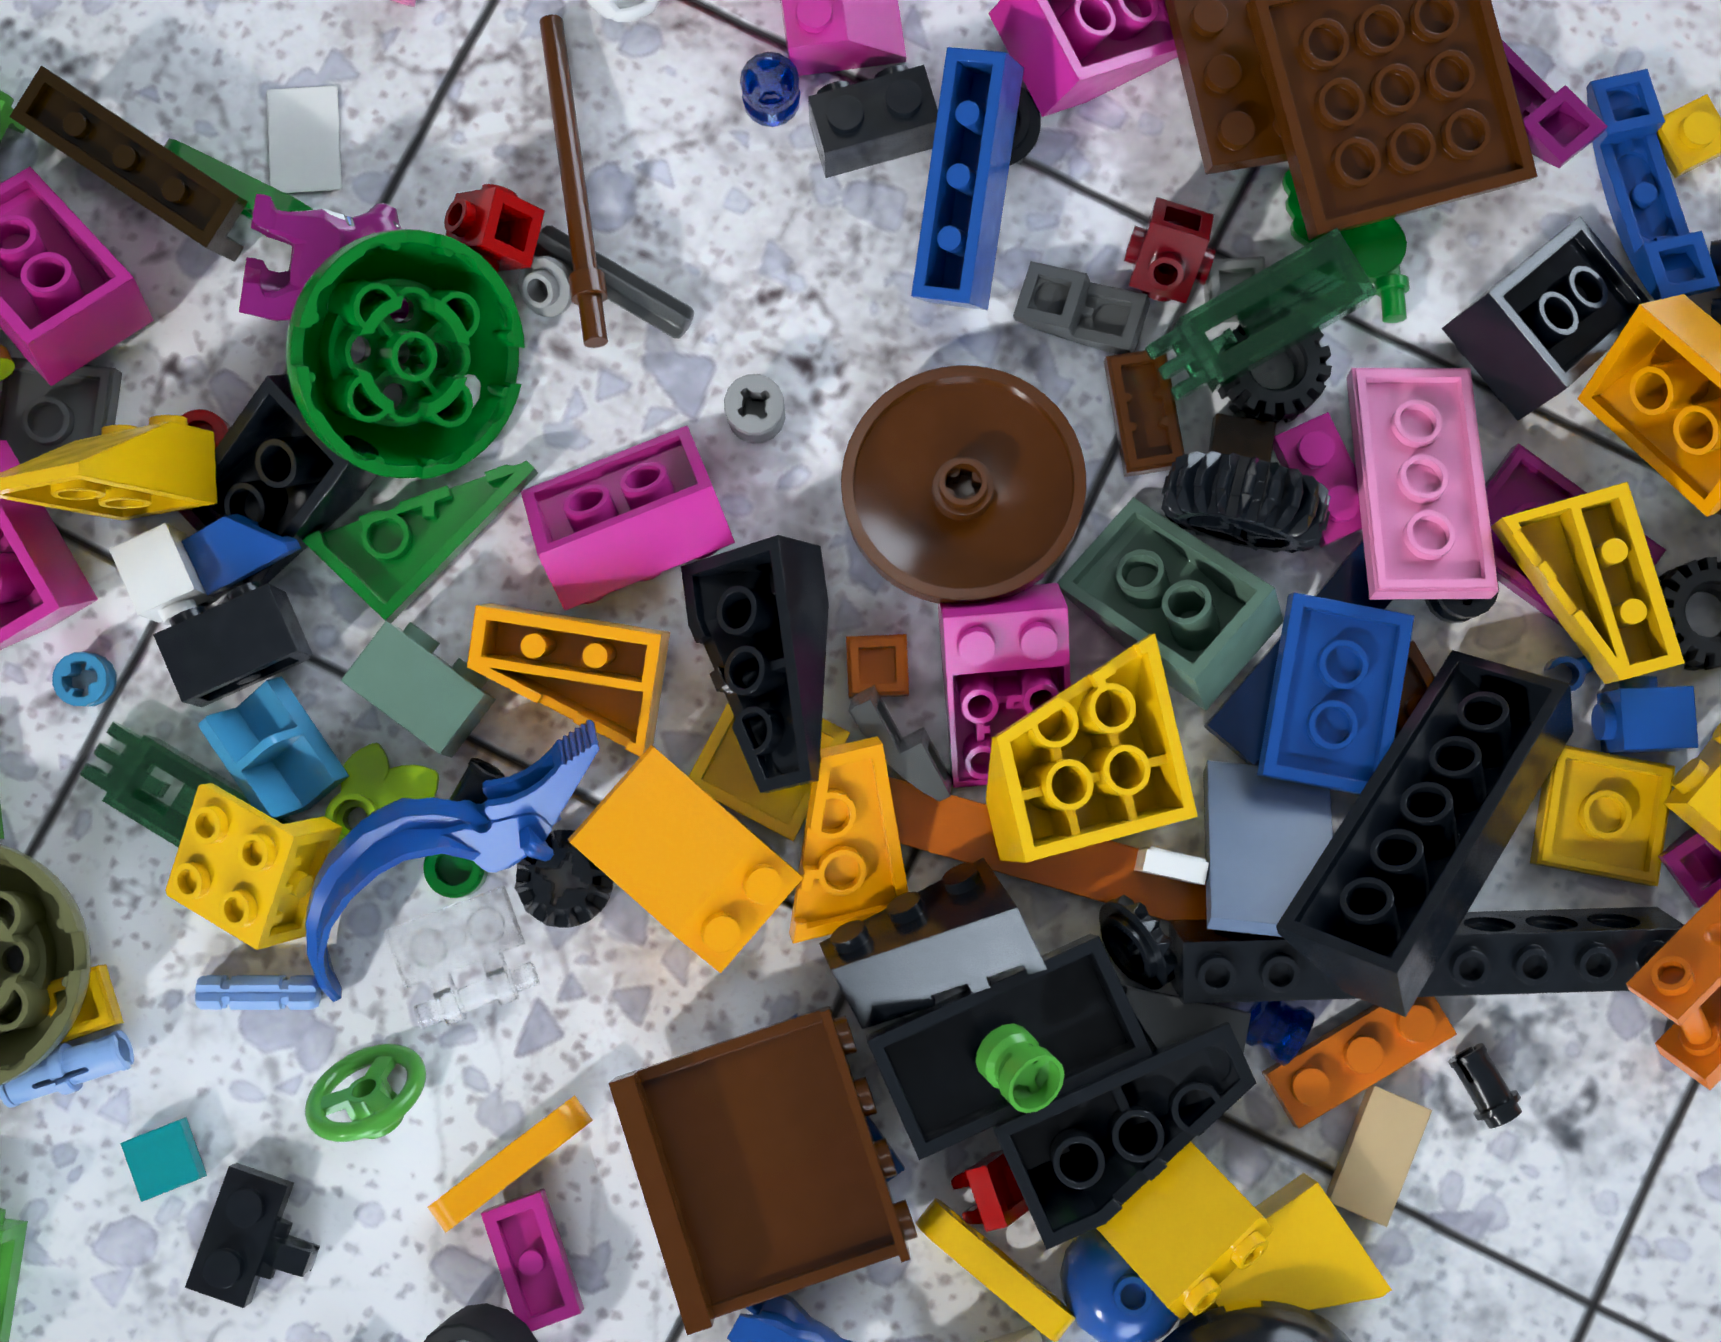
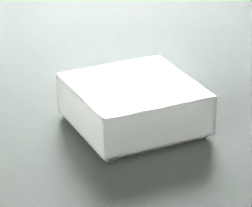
(1172, 865)

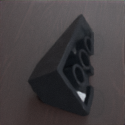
(766, 636)
(1119, 1131)

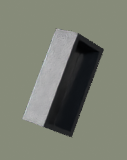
(1068, 1008)

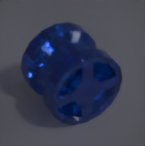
(770, 75)
(1279, 1028)

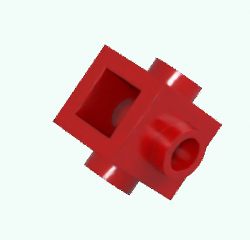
(496, 226)

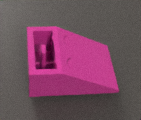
(999, 667)

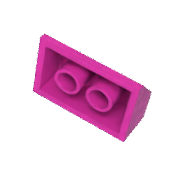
(842, 34)
(625, 518)
(37, 569)

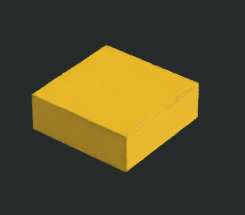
(99, 1008)

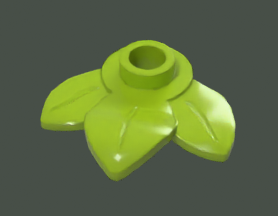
(375, 785)

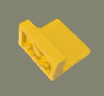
(248, 867)

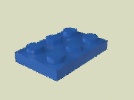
(1334, 692)

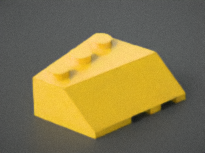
(1090, 763)

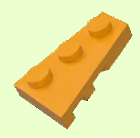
(849, 843)

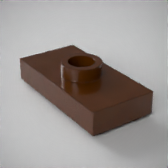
(1143, 413)

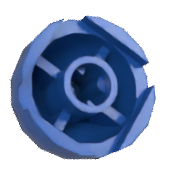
(1109, 1295)

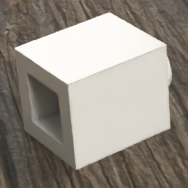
(159, 574)

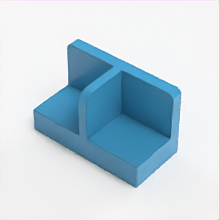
(274, 751)

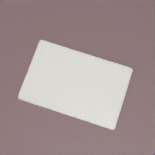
(304, 139)

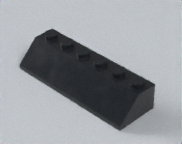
(1428, 829)

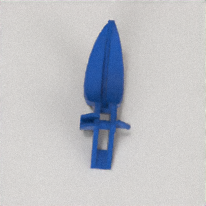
(491, 834)

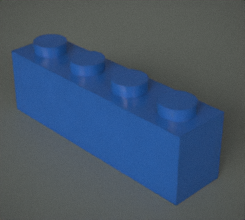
(967, 178)

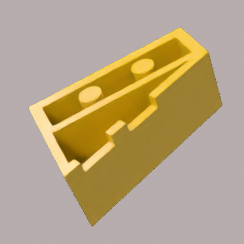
(1597, 579)

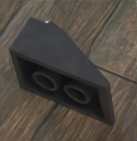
(1547, 319)
(281, 473)

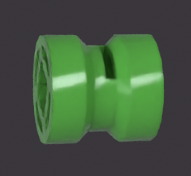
(1020, 1068)

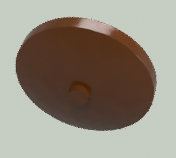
(963, 485)

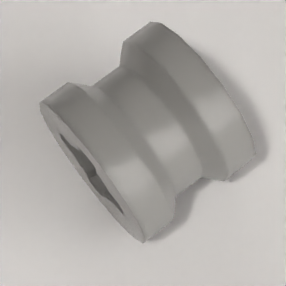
(760, 419)

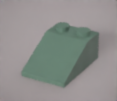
(1164, 581)

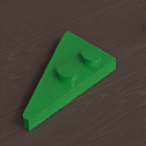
(402, 550)

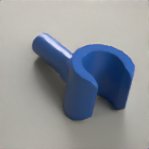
(1578, 666)

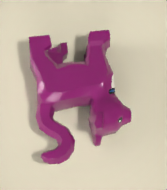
(313, 239)

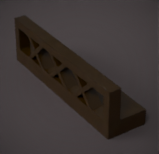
(131, 161)

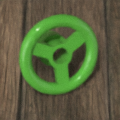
(368, 1100)

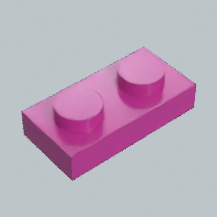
(1320, 452)
(532, 1260)

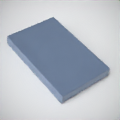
(1258, 844)

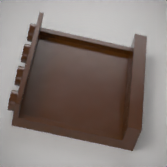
(761, 1166)

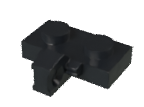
(248, 1238)

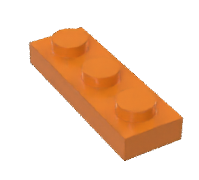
(1355, 1057)

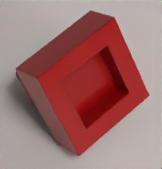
(994, 1190)

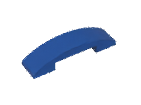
(1642, 191)

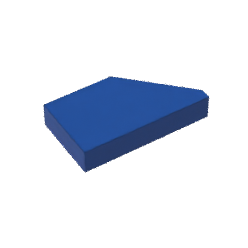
(234, 551)

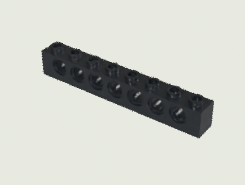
(1485, 957)

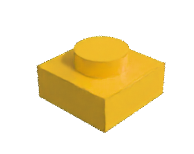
(1691, 136)

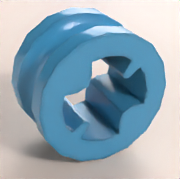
(70, 667)

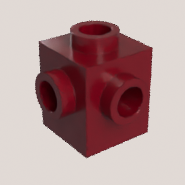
(1171, 251)

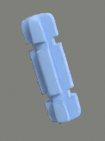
(257, 992)

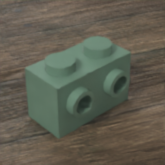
(419, 688)

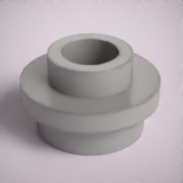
(555, 277)

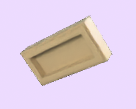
(1378, 1155)

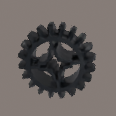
(1246, 501)

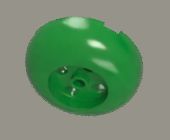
(451, 302)

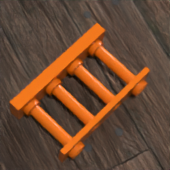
(1686, 988)

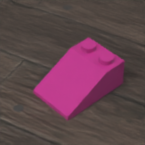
(1082, 46)
(58, 283)

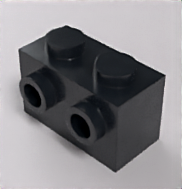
(873, 119)
(232, 643)

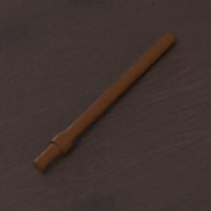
(587, 281)

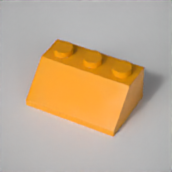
(1665, 395)

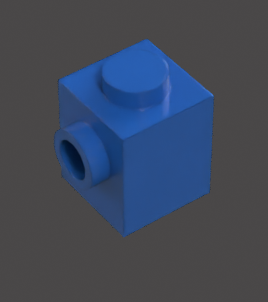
(1645, 717)

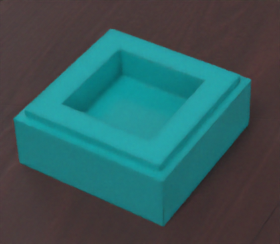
(163, 1159)

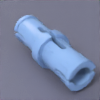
(69, 1068)

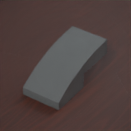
(1081, 311)
(910, 756)

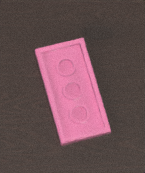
(1421, 484)

